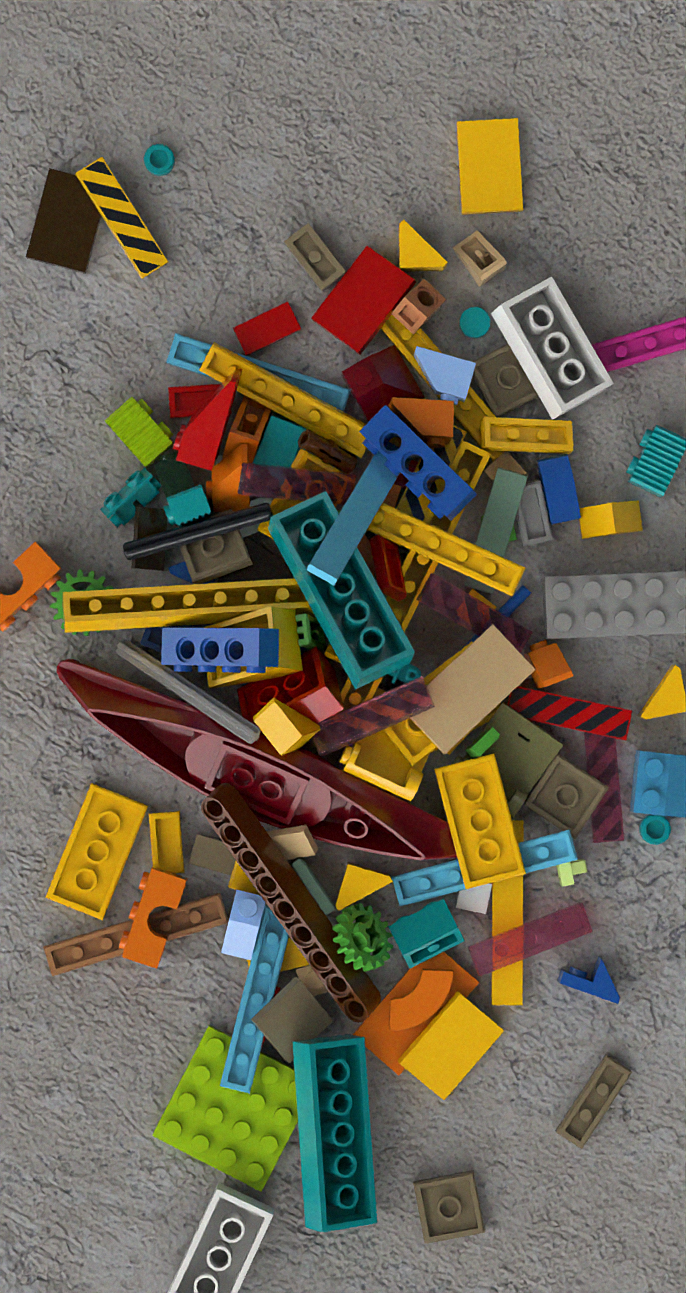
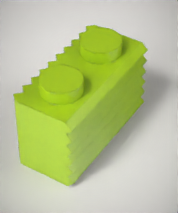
(140, 432)

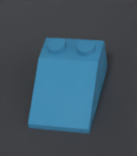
(659, 784)

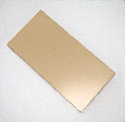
(472, 688)

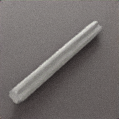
(188, 691)

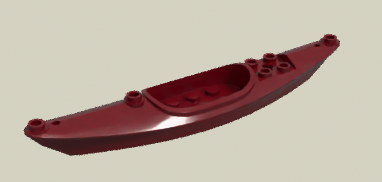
(277, 788)

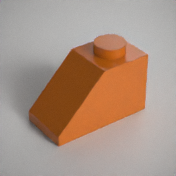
(427, 419)
(248, 427)
(225, 482)
(548, 664)

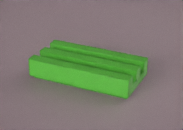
(310, 636)

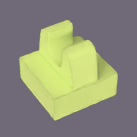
(568, 869)

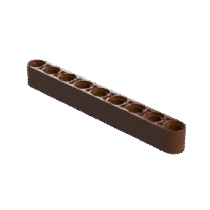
(289, 900)

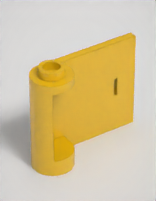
(382, 764)

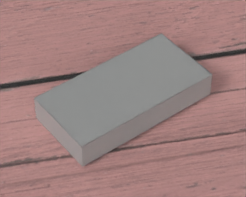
(533, 515)

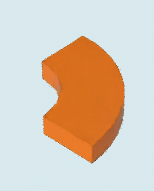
(421, 1001)

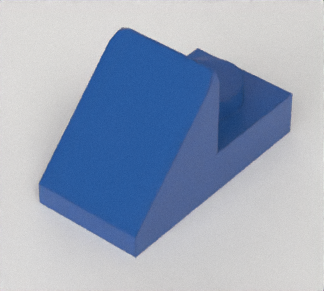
(598, 985)

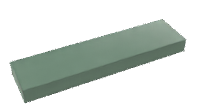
(499, 517)

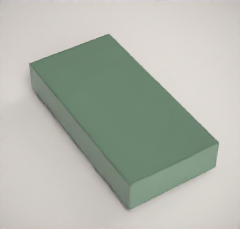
(313, 885)

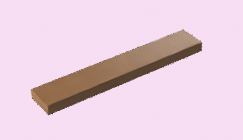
(105, 942)

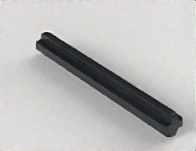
(197, 531)

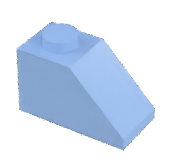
(445, 373)
(243, 925)

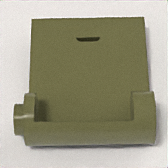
(517, 759)

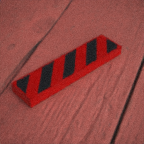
(571, 712)

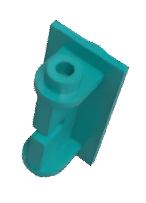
(137, 487)
(406, 673)

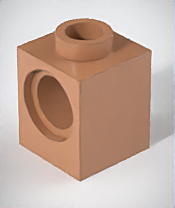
(418, 306)

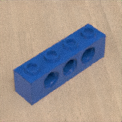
(388, 425)
(220, 647)

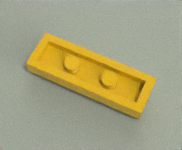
(526, 435)

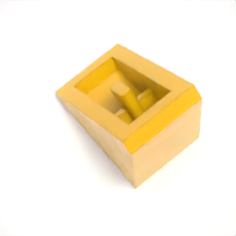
(416, 253)
(610, 519)
(667, 697)
(285, 726)
(359, 883)

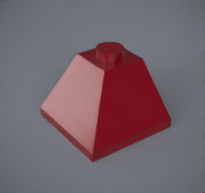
(379, 379)

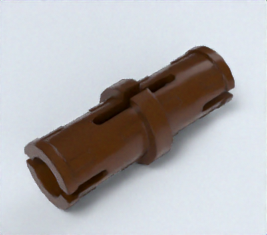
(327, 451)

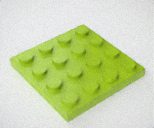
(229, 1127)

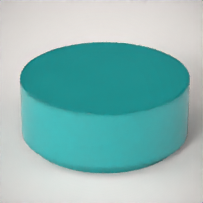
(159, 159)
(474, 322)
(654, 829)

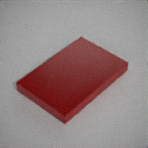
(363, 300)

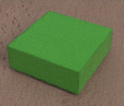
(482, 743)

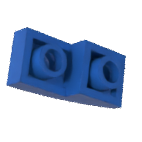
(559, 489)

